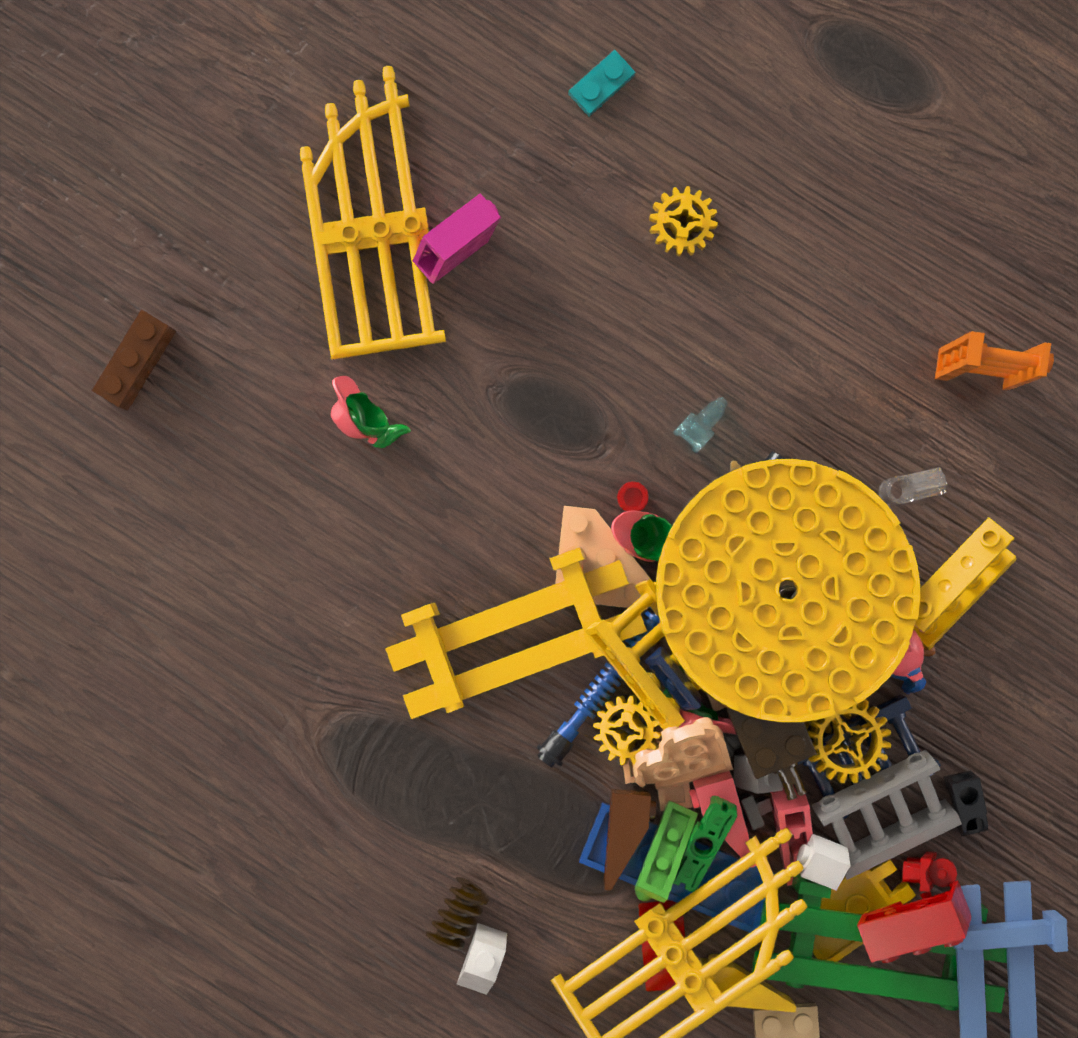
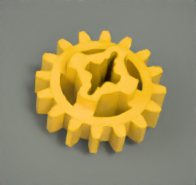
(670, 220)
(624, 742)

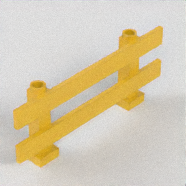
(433, 643)

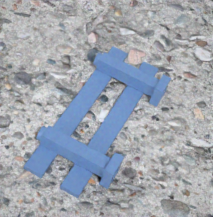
(1018, 937)

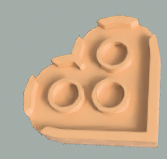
(683, 756)

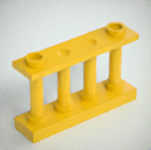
(962, 581)
(627, 659)

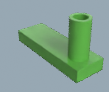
(665, 853)

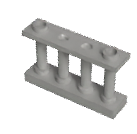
(900, 836)

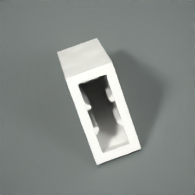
(483, 959)

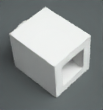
(824, 861)

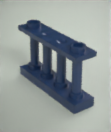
(894, 712)

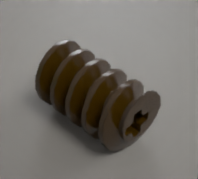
(459, 916)

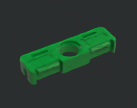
(714, 826)

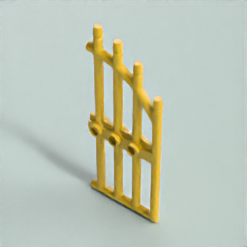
(370, 231)
(679, 959)

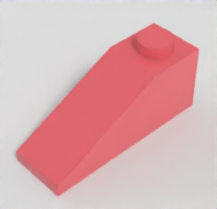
(723, 787)
(797, 818)

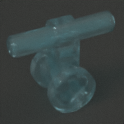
(697, 429)

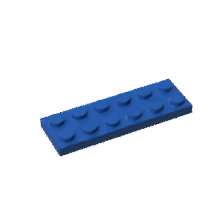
(595, 854)

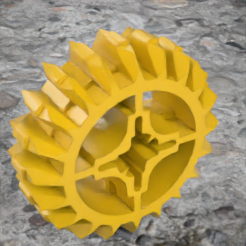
(860, 763)

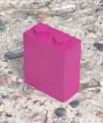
(456, 238)

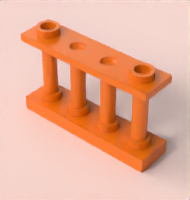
(974, 356)

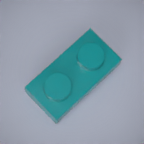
(601, 83)

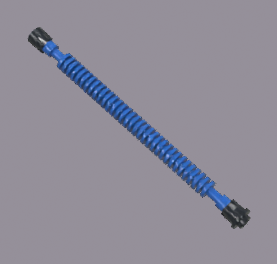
(560, 740)

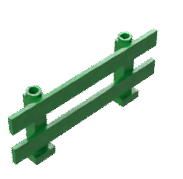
(864, 979)

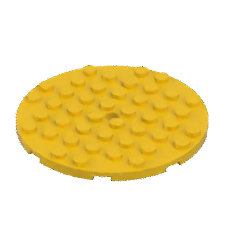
(850, 602)

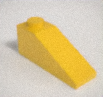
(760, 997)

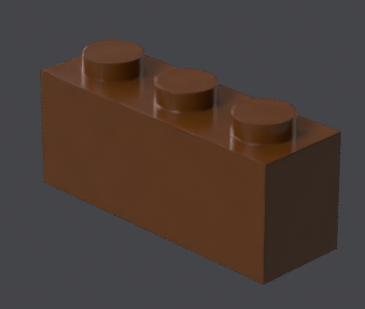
(134, 360)

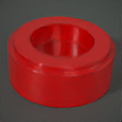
(632, 496)

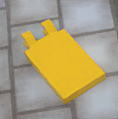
(859, 896)

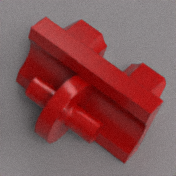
(929, 872)

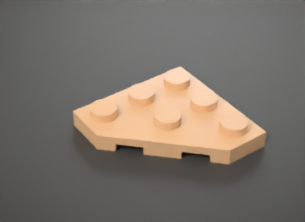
(588, 530)

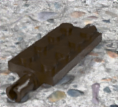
(774, 748)

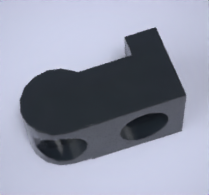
(968, 802)

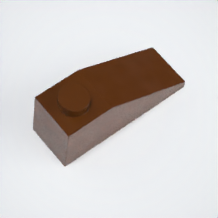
(626, 828)

